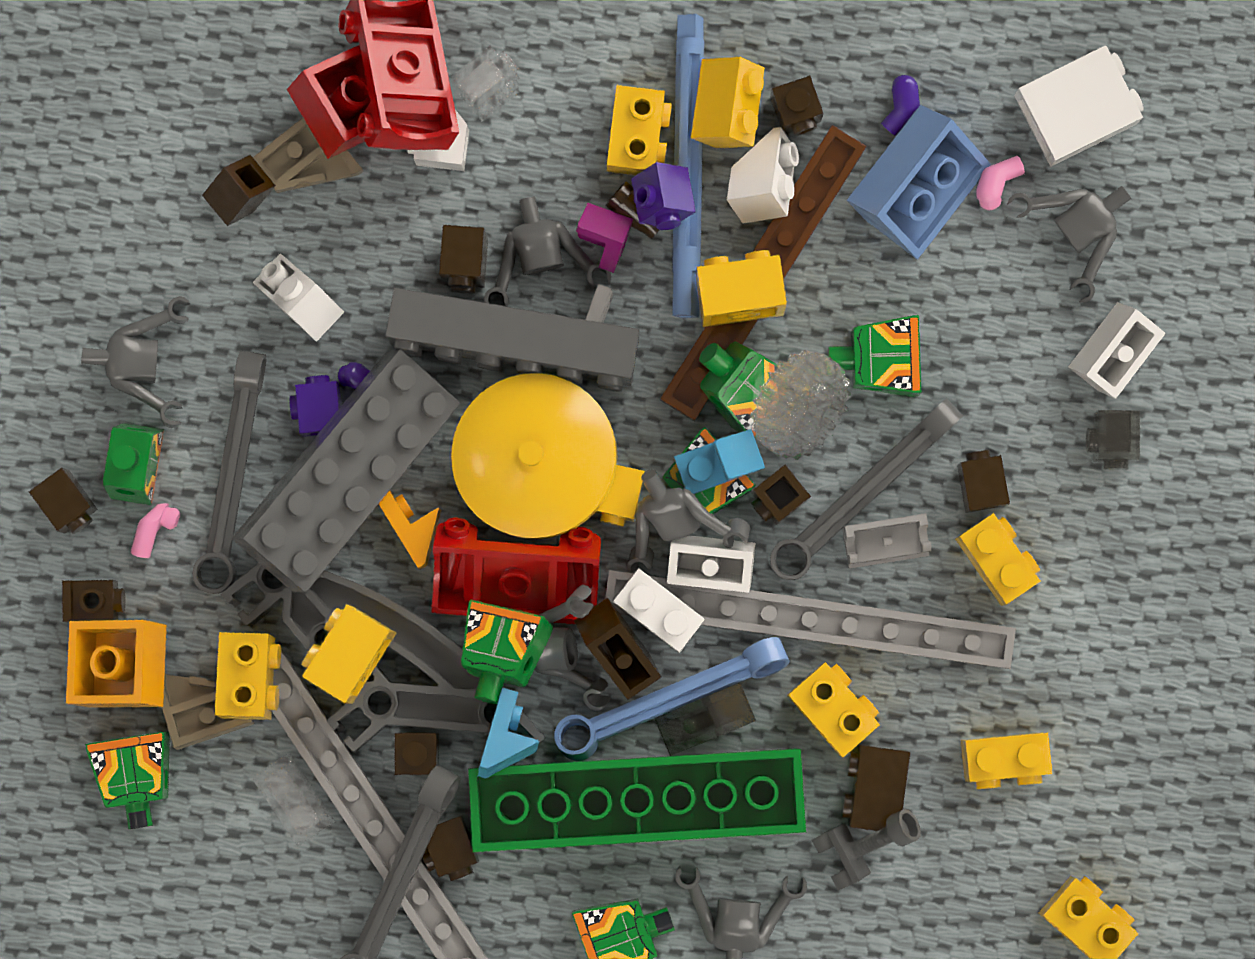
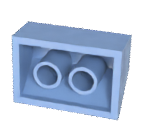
(919, 180)

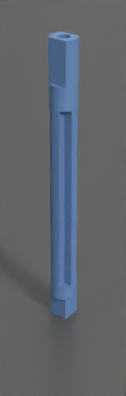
(687, 153)

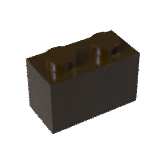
(463, 258)
(617, 649)
(877, 786)

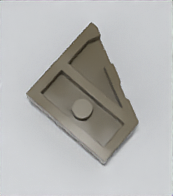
(299, 162)
(191, 711)

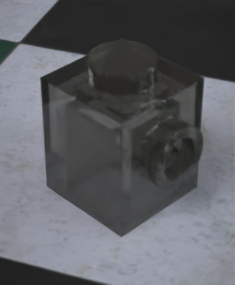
(1114, 438)

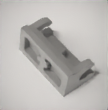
(886, 541)

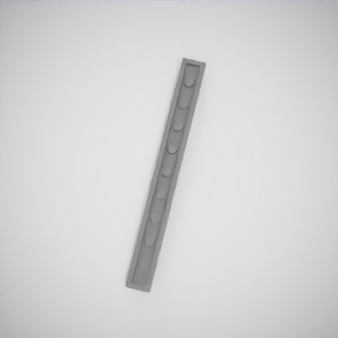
(840, 623)
(367, 815)

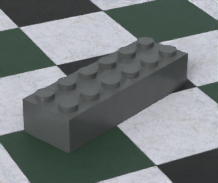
(512, 337)
(346, 471)

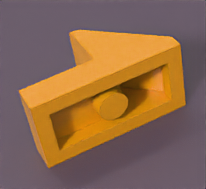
(416, 537)

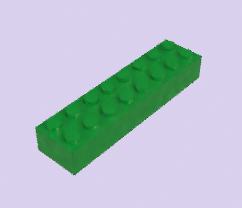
(638, 800)

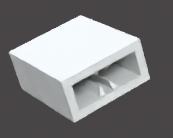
(1079, 105)

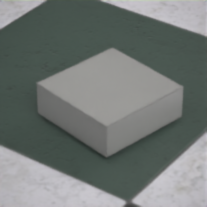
(600, 304)

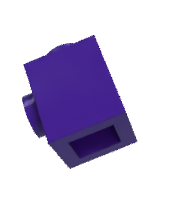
(663, 195)
(315, 403)

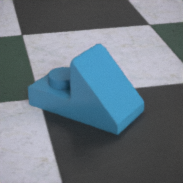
(719, 462)
(503, 746)

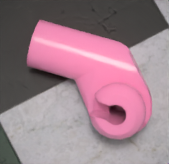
(993, 181)
(149, 525)

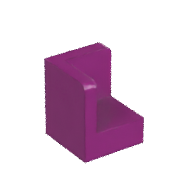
(606, 230)

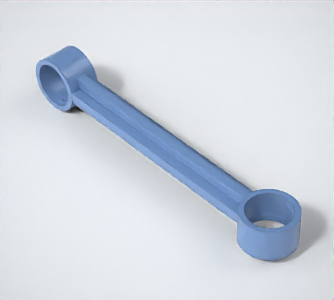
(756, 661)

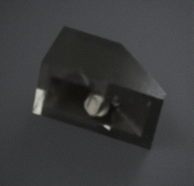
(705, 719)

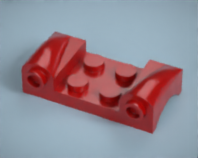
(404, 74)
(511, 574)

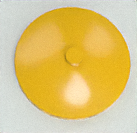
(534, 456)

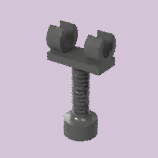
(901, 828)

